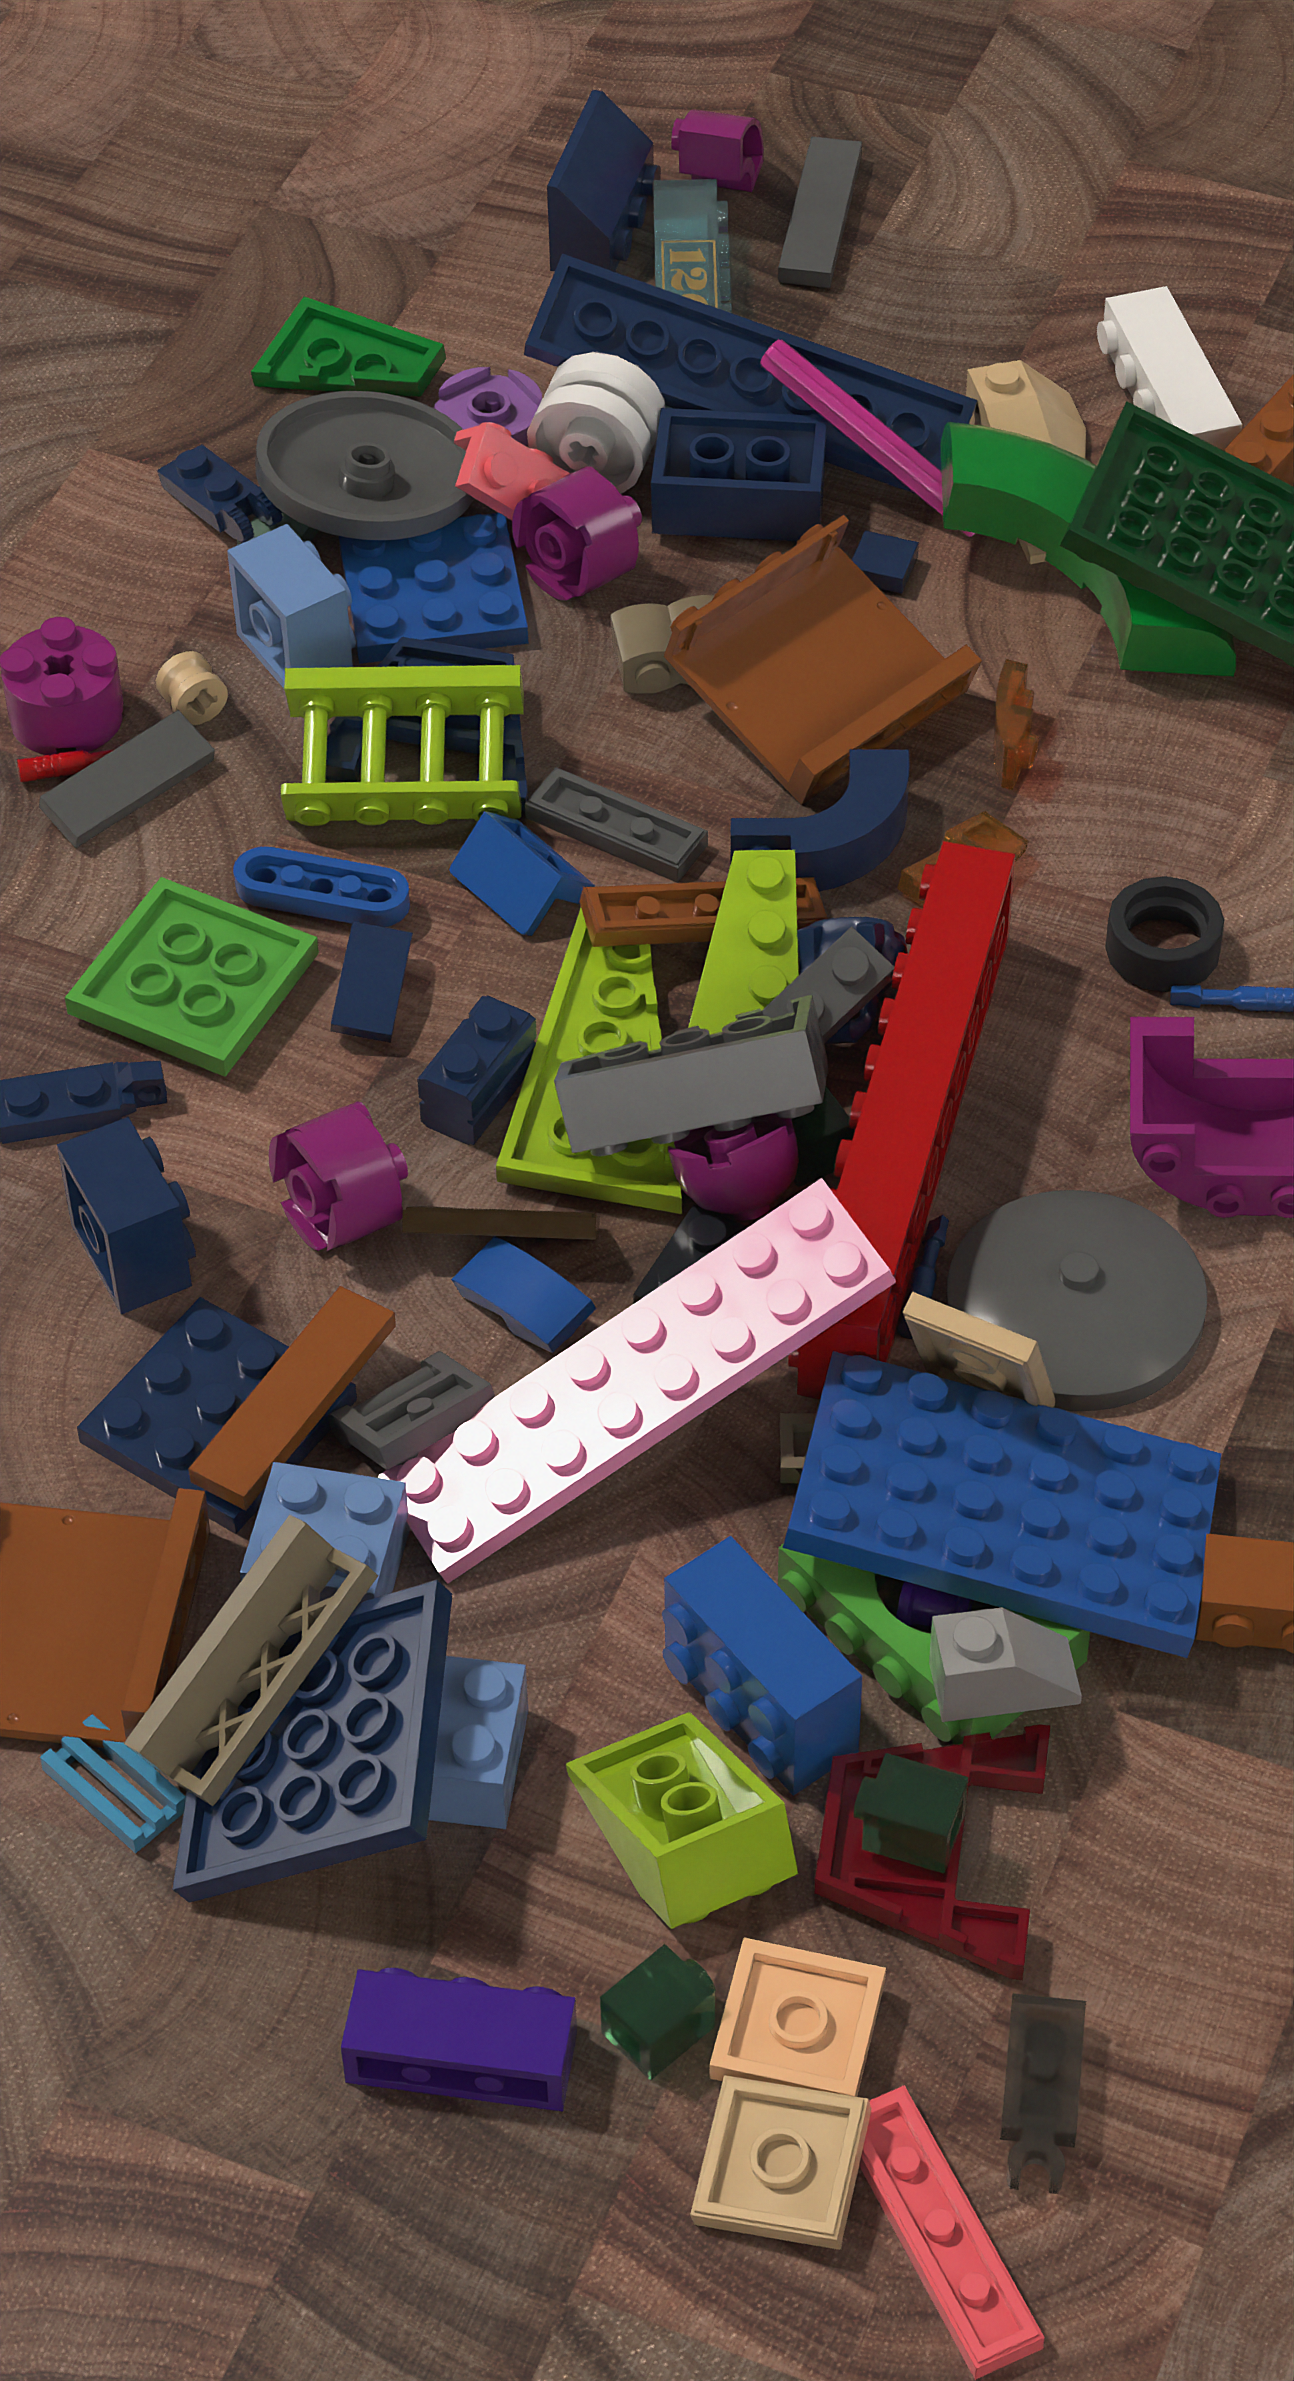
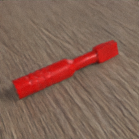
(56, 764)

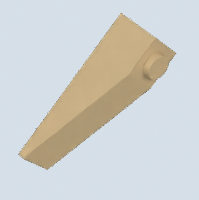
(1026, 402)

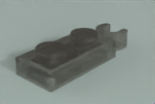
(1042, 2084)

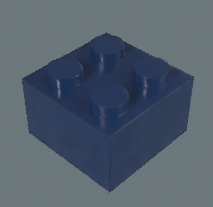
(127, 1214)

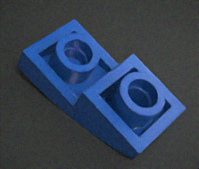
(525, 1293)

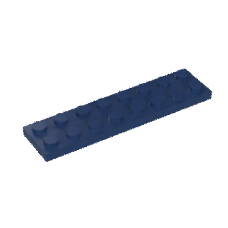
(714, 357)

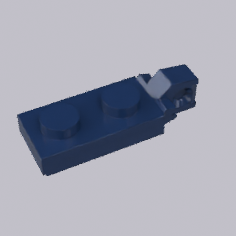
(77, 1098)

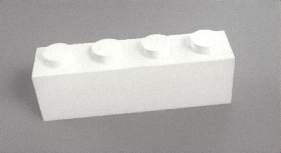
(1165, 365)

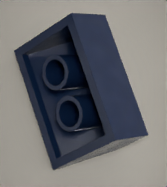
(600, 186)
(738, 474)

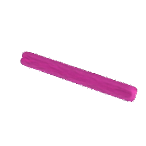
(855, 423)

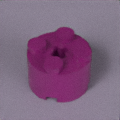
(577, 533)
(62, 688)
(338, 1177)

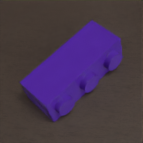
(460, 2039)

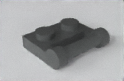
(412, 1411)

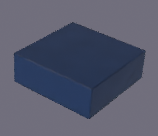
(886, 560)

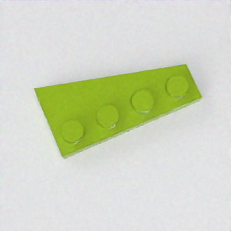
(752, 940)

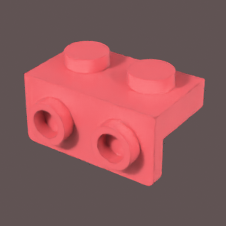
(501, 468)

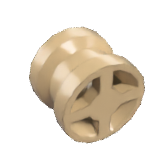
(192, 687)

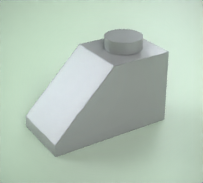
(999, 1665)

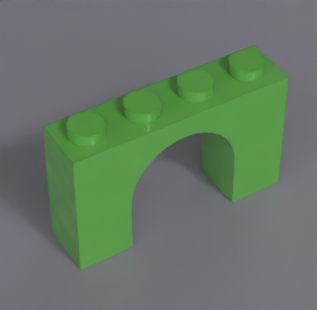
(859, 1623)

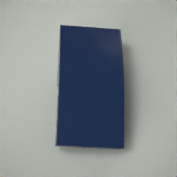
(371, 982)

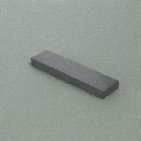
(820, 212)

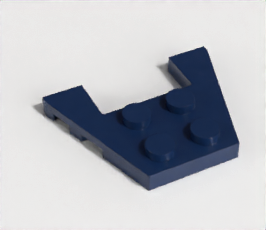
(461, 731)

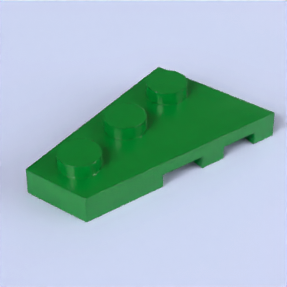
(346, 352)

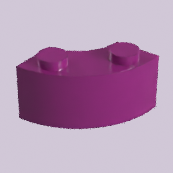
(719, 148)

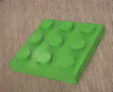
(192, 976)

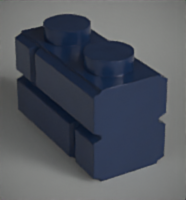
(477, 1070)

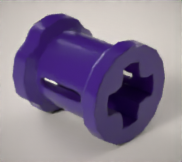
(920, 1603)

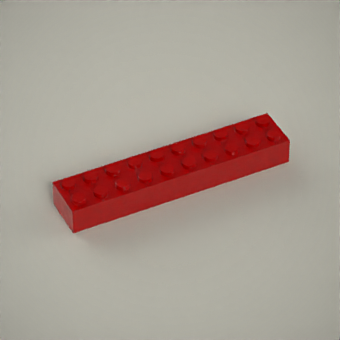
(916, 1086)

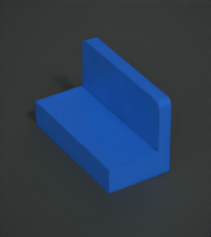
(515, 872)

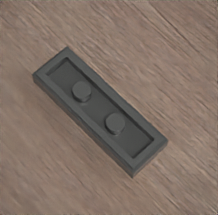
(126, 778)
(616, 824)

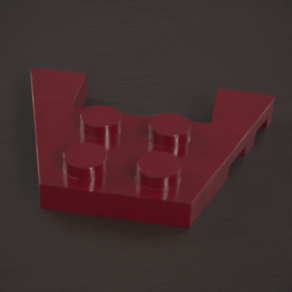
(918, 1897)

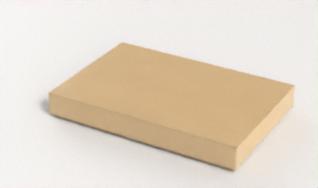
(977, 1352)

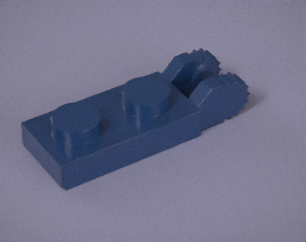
(217, 493)

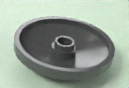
(362, 465)
(1096, 1287)

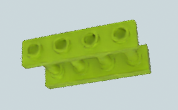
(402, 691)

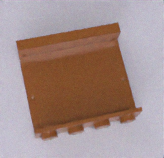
(813, 662)
(93, 1615)

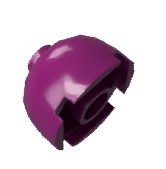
(737, 1168)

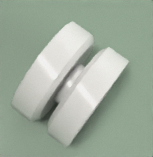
(599, 417)

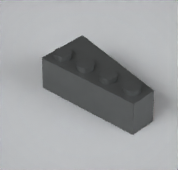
(695, 1081)

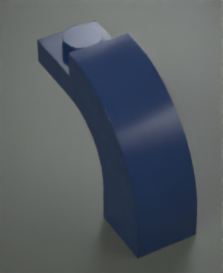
(849, 835)

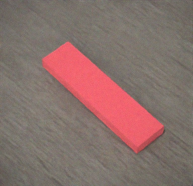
(945, 2238)

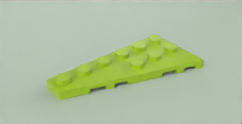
(598, 1004)

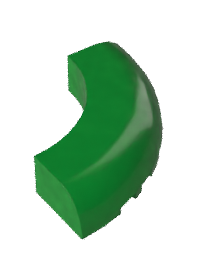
(1029, 492)

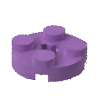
(509, 399)

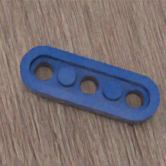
(321, 886)

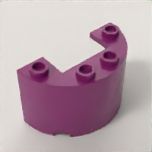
(1211, 1126)

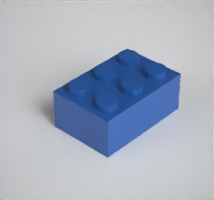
(761, 1665)

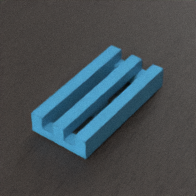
(73, 1748)

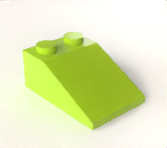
(686, 1819)

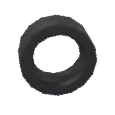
(1168, 900)

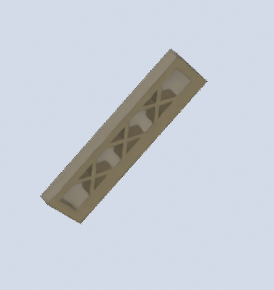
(242, 1655)

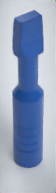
(1243, 997)

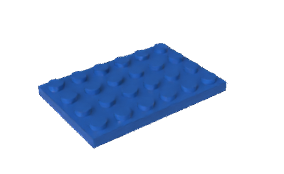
(1006, 1503)

